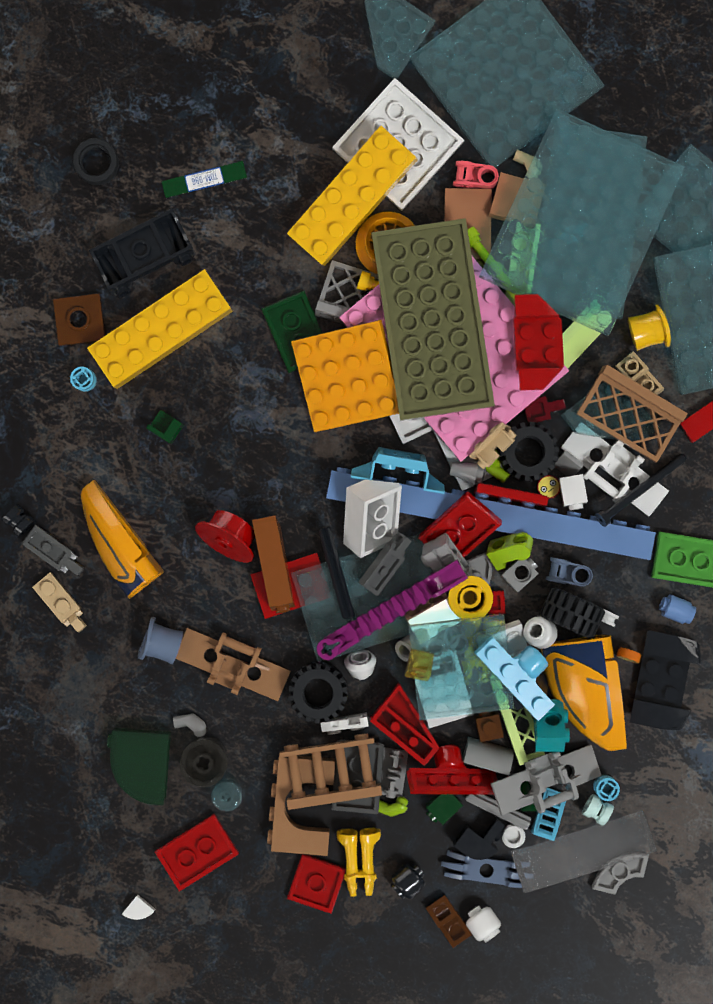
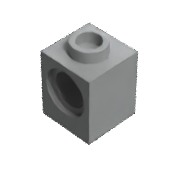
(509, 573)

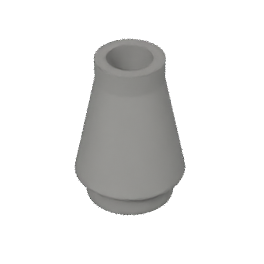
(468, 472)

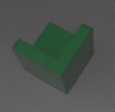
(165, 426)

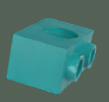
(550, 729)

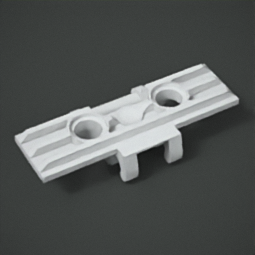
(619, 464)

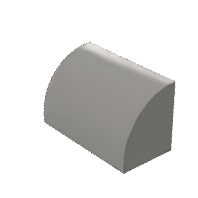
(488, 756)

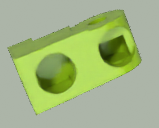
(509, 549)

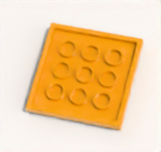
(346, 375)

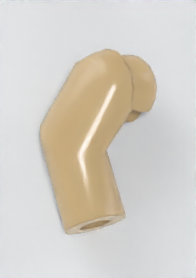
(523, 158)

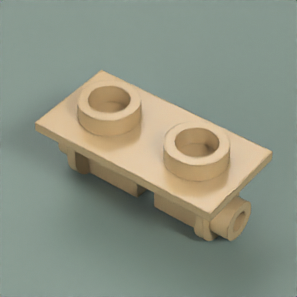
(501, 437)

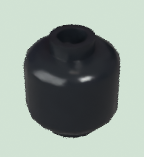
(408, 881)

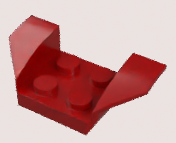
(537, 342)

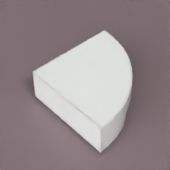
(138, 909)

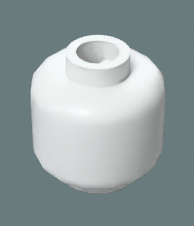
(540, 632)
(483, 923)

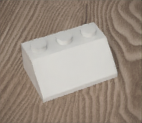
(371, 515)

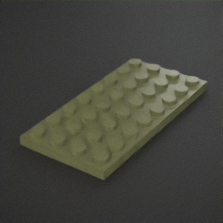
(432, 319)

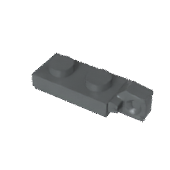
(52, 551)
(385, 564)

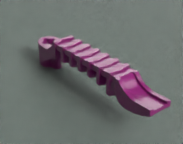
(389, 610)

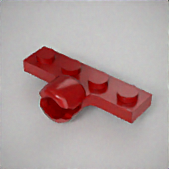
(450, 776)

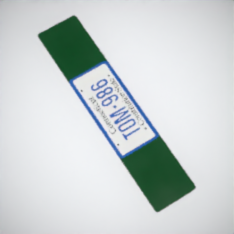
(204, 179)

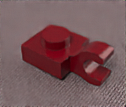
(540, 409)

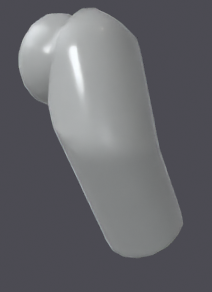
(193, 722)

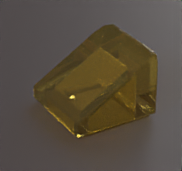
(419, 665)

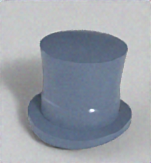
(160, 642)

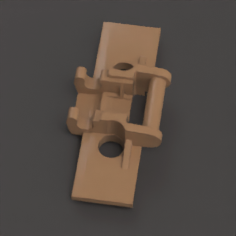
(230, 670)

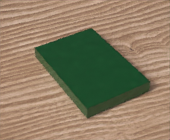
(290, 321)

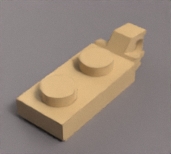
(60, 601)

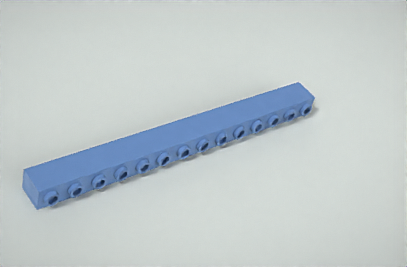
(539, 524)

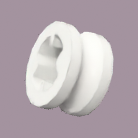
(609, 618)

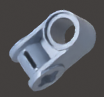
(567, 572)

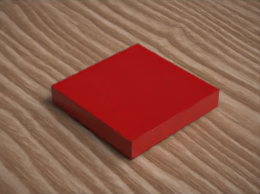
(316, 883)

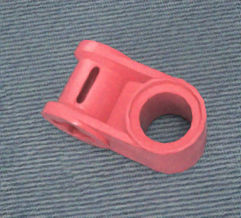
(473, 175)

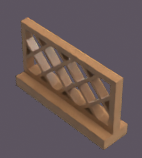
(641, 395)

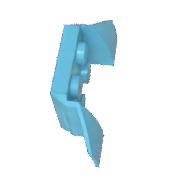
(394, 458)

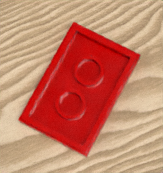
(511, 494)
(465, 522)
(294, 565)
(196, 852)

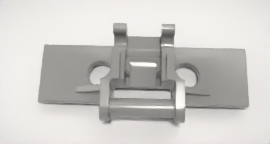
(543, 773)

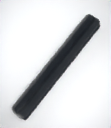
(336, 572)

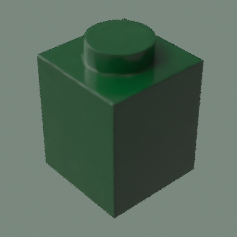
(443, 807)

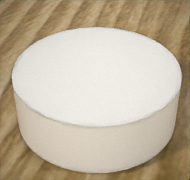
(513, 836)

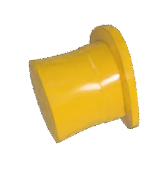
(649, 329)
(471, 598)

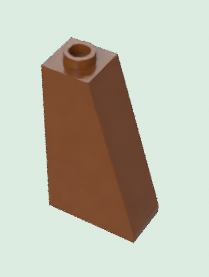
(274, 563)

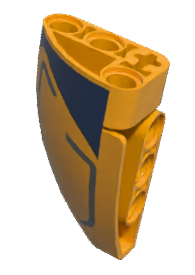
(127, 563)
(588, 688)

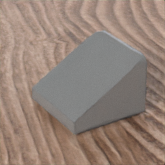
(568, 464)

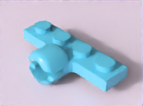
(518, 674)

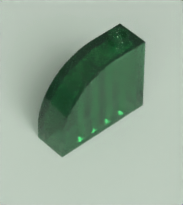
(141, 763)

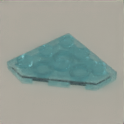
(396, 33)
(583, 427)

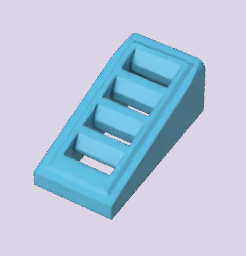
(551, 835)

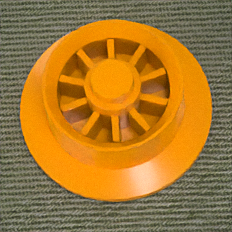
(377, 222)

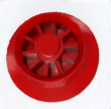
(228, 535)

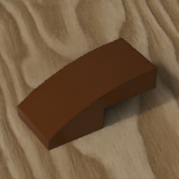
(449, 921)

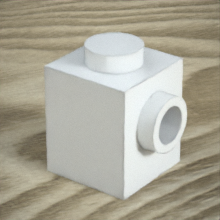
(573, 492)

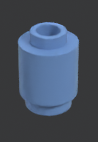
(677, 609)

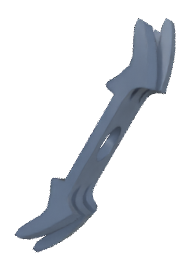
(472, 870)

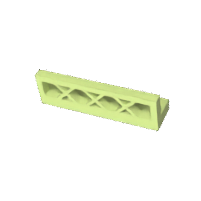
(514, 736)

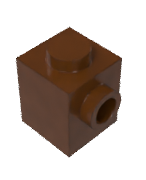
(488, 726)

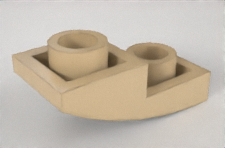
(636, 370)

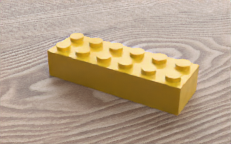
(352, 196)
(160, 329)

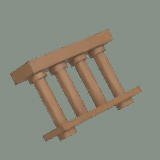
(345, 790)

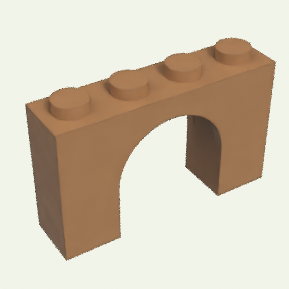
(287, 834)

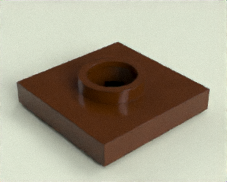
(91, 331)

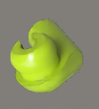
(496, 470)
(395, 808)

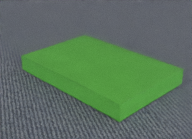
(683, 559)

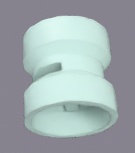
(597, 809)

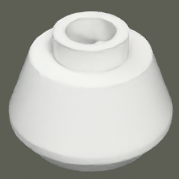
(360, 664)

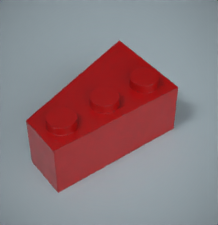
(401, 723)

